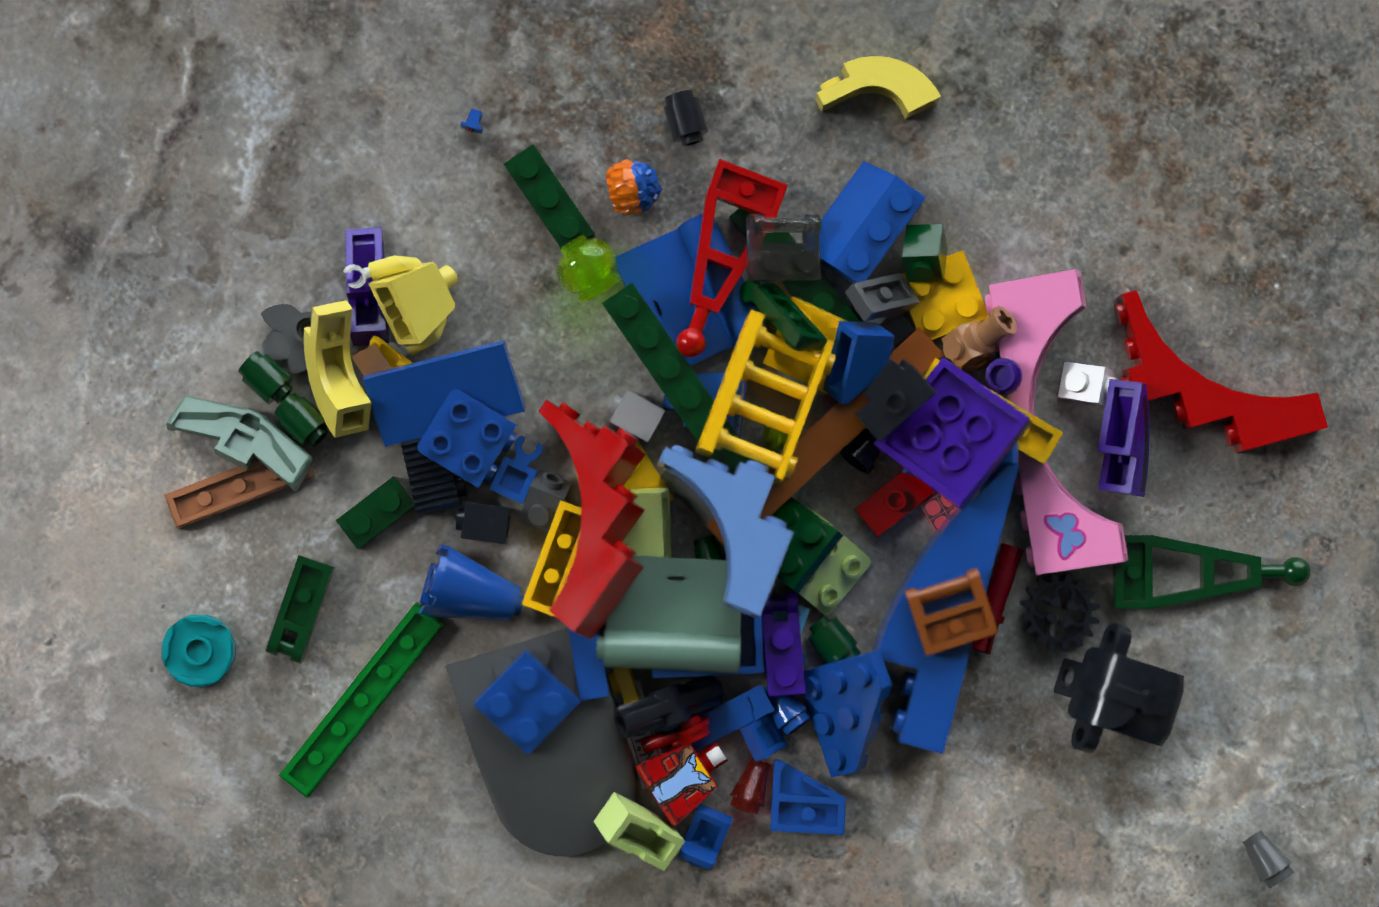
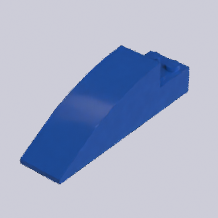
(961, 543)

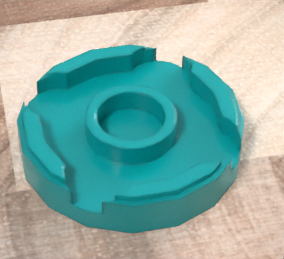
(198, 650)

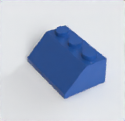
(865, 222)

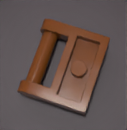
(955, 624)

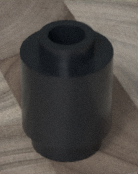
(685, 118)

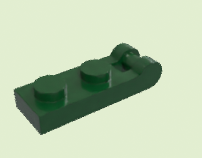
(784, 315)
(300, 608)

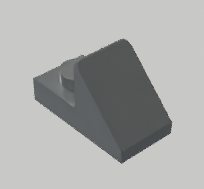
(882, 298)

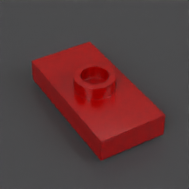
(893, 502)

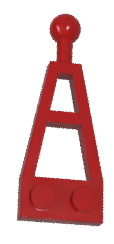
(745, 191)

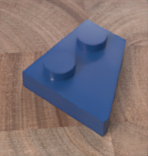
(804, 803)

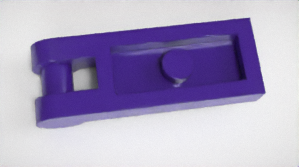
(783, 647)

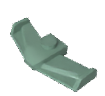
(243, 437)

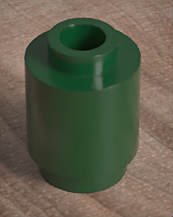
(266, 378)
(301, 420)
(832, 639)

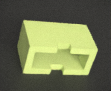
(639, 831)

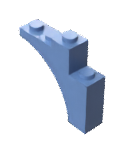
(751, 544)

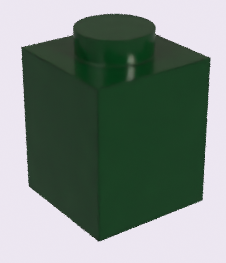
(924, 253)

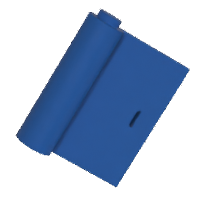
(664, 275)

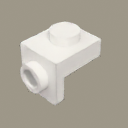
(1085, 383)

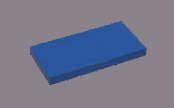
(412, 394)

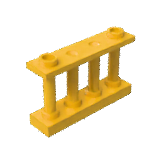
(729, 403)

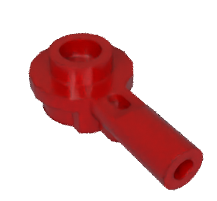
(687, 733)

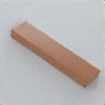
(224, 492)

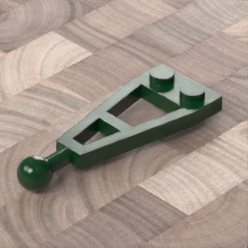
(1135, 577)

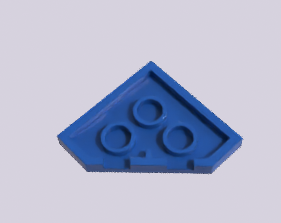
(845, 708)

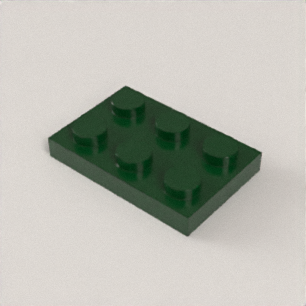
(808, 546)

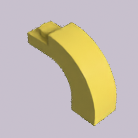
(331, 371)

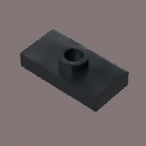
(896, 403)

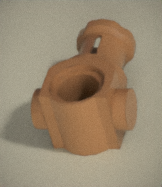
(973, 343)

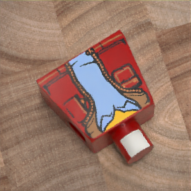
(681, 778)

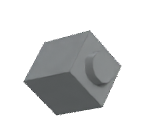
(636, 415)

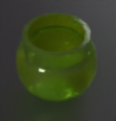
(587, 267)

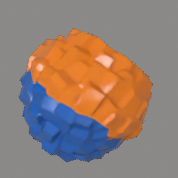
(632, 187)

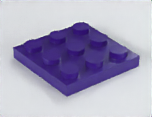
(956, 435)

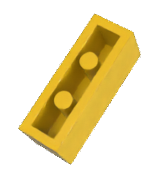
(554, 559)

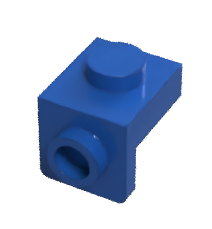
(705, 837)

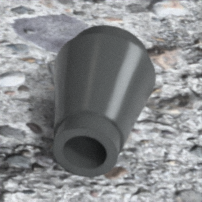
(1267, 859)

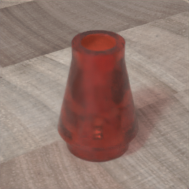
(750, 789)

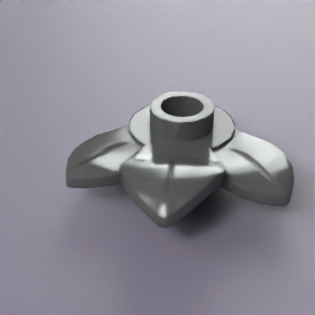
(287, 336)

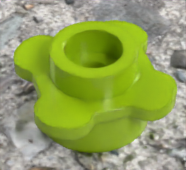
(774, 438)

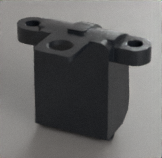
(1119, 693)

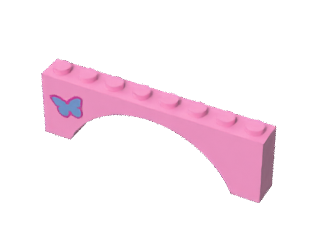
(1060, 527)

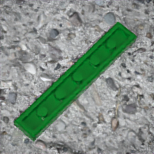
(361, 701)

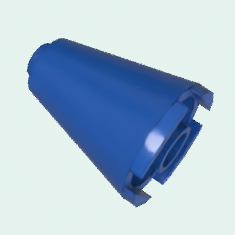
(467, 590)

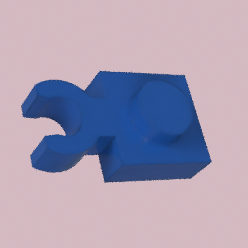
(515, 475)

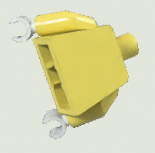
(411, 298)

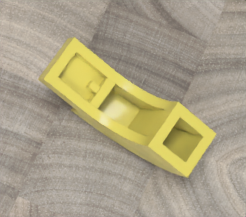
(882, 76)

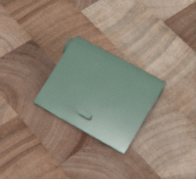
(674, 619)

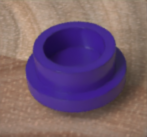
(1003, 376)

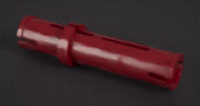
(999, 590)

